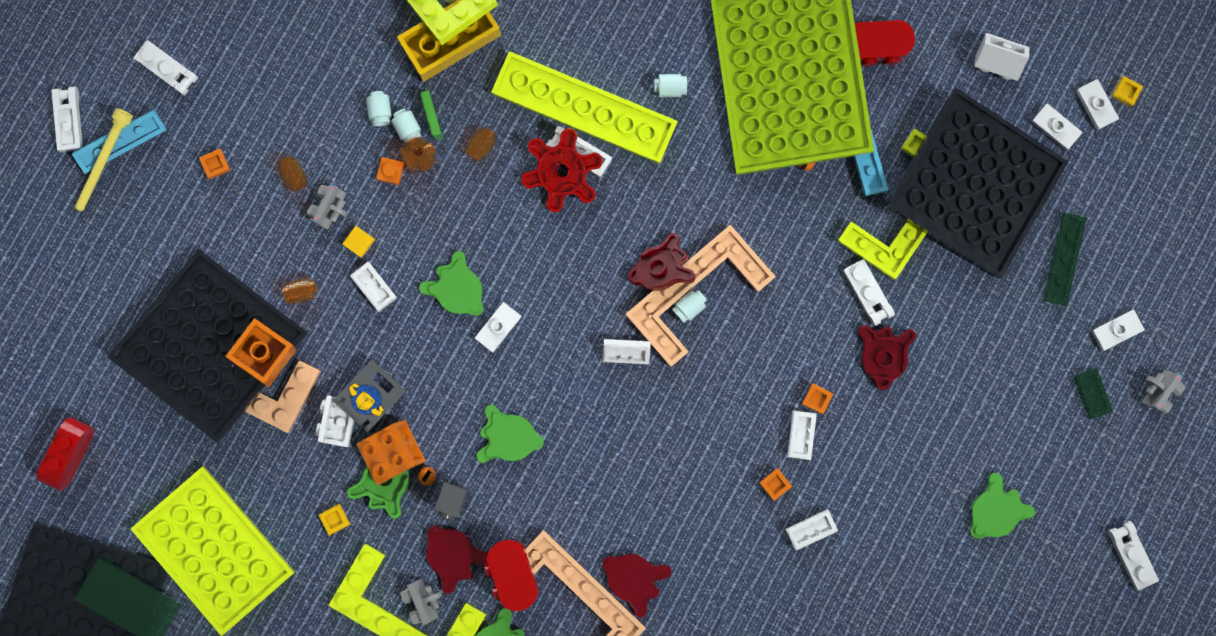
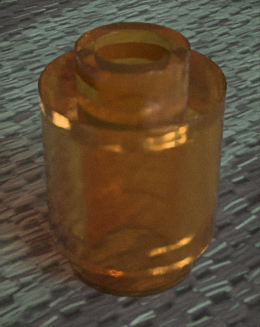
(481, 144)
(292, 173)
(299, 290)

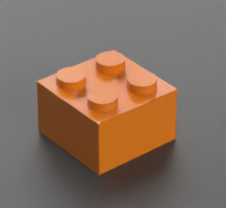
(261, 353)

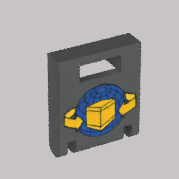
(366, 398)

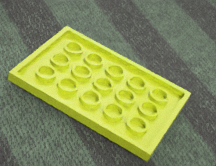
(212, 550)

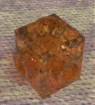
(413, 149)

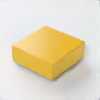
(1127, 91)
(358, 241)
(334, 519)

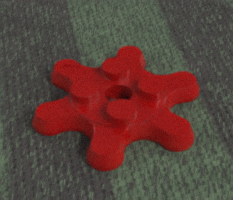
(548, 177)

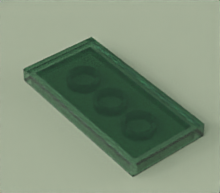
(127, 600)

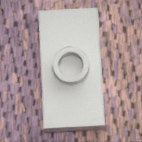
(1097, 104)
(1056, 127)
(373, 286)
(498, 327)
(1117, 330)
(626, 351)
(801, 435)
(811, 529)

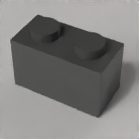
(452, 500)

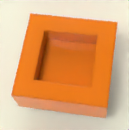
(215, 164)
(390, 171)
(817, 398)
(775, 484)

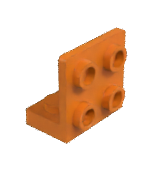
(391, 452)

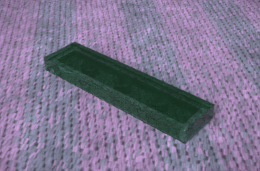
(1064, 259)

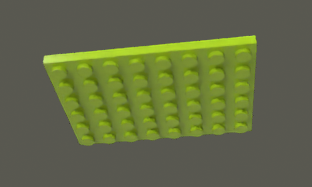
(791, 82)

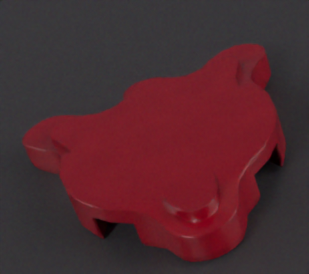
(662, 266)
(883, 355)
(451, 555)
(633, 579)

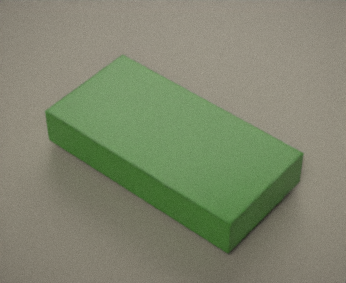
(431, 115)

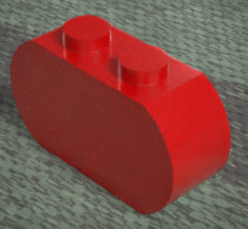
(884, 41)
(65, 454)
(512, 575)

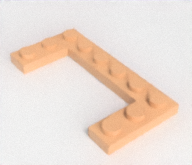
(725, 245)
(285, 411)
(548, 552)

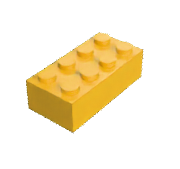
(431, 57)

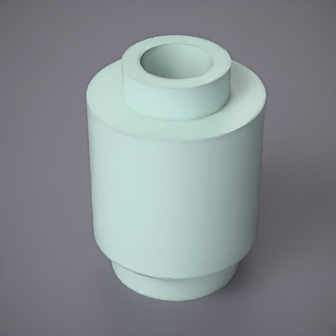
(670, 85)
(379, 108)
(406, 125)
(690, 305)

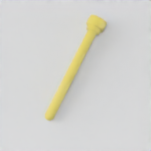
(120, 119)

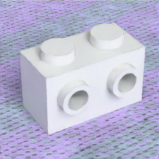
(1001, 57)

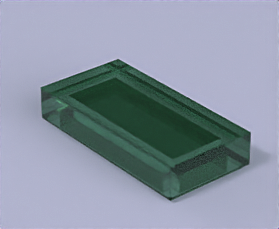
(1093, 393)

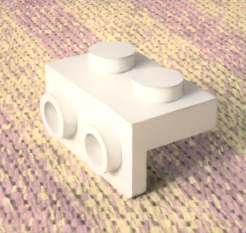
(335, 425)

